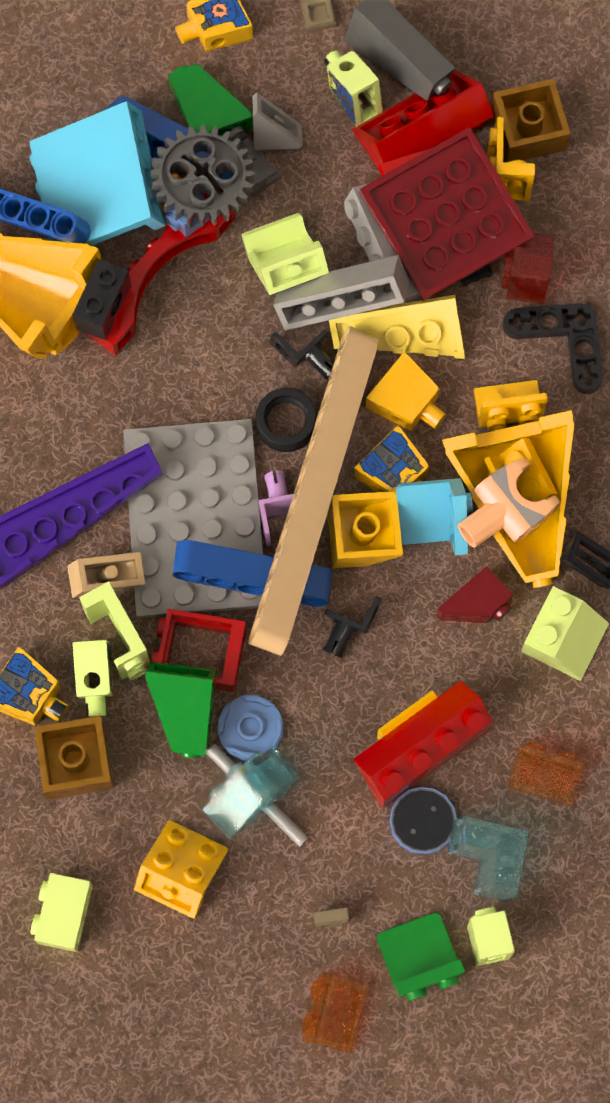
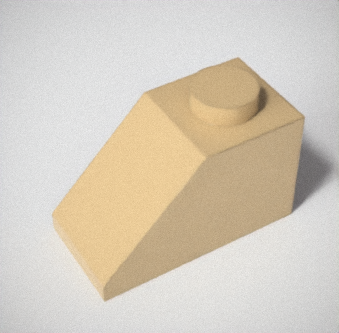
(120, 570)

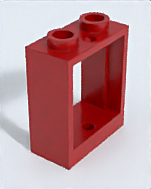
(236, 629)

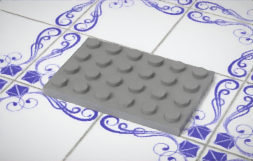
(201, 497)

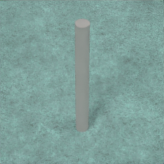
(272, 810)

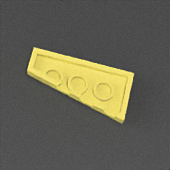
(409, 327)

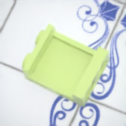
(284, 254)
(104, 602)

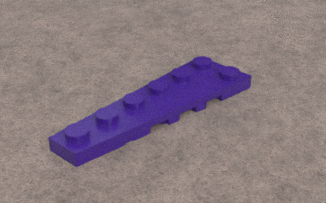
(60, 515)

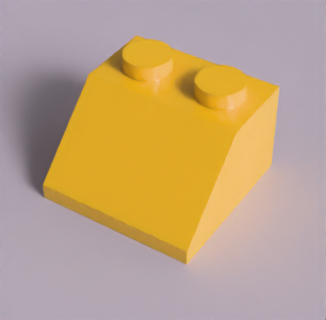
(364, 529)

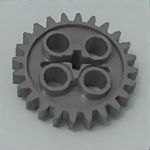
(181, 192)

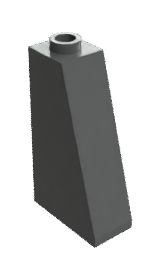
(398, 48)

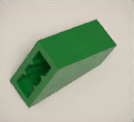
(206, 101)
(184, 705)

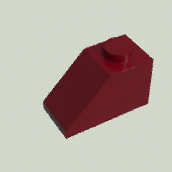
(478, 600)

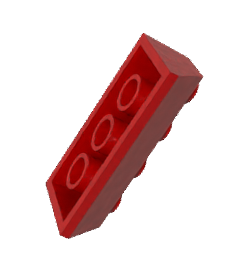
(423, 124)
(423, 743)

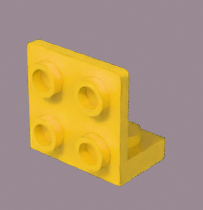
(516, 174)
(509, 404)
(180, 868)

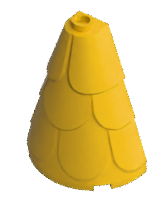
(41, 290)
(539, 552)

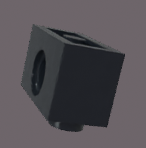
(101, 299)

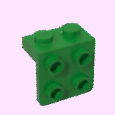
(420, 957)

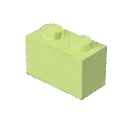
(62, 912)
(490, 936)

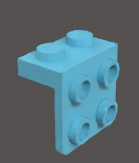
(432, 511)

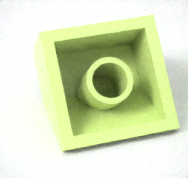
(565, 634)

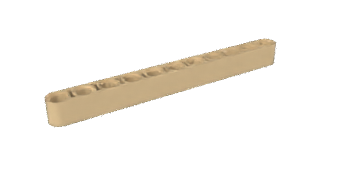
(313, 492)

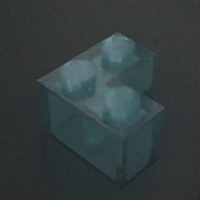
(249, 791)
(499, 851)

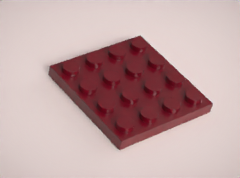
(446, 214)

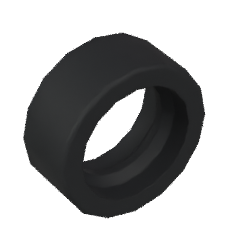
(279, 396)

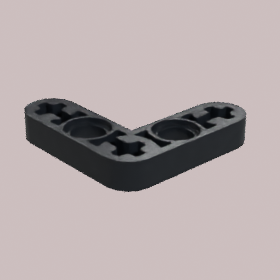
(574, 332)

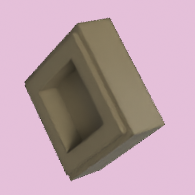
(317, 14)
(331, 918)

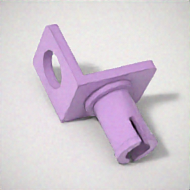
(277, 503)

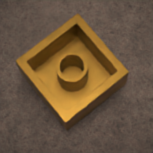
(532, 120)
(73, 757)

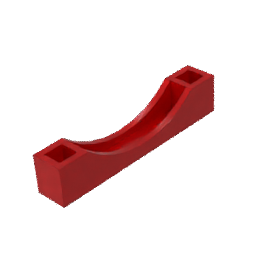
(141, 272)

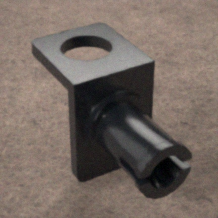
(312, 353)
(344, 628)

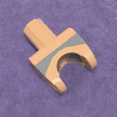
(505, 507)

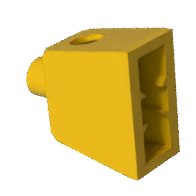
(406, 396)

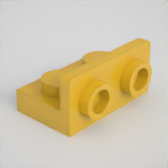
(535, 482)

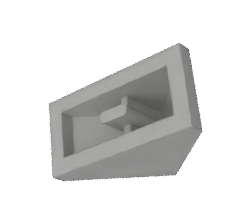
(273, 127)

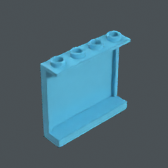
(99, 172)

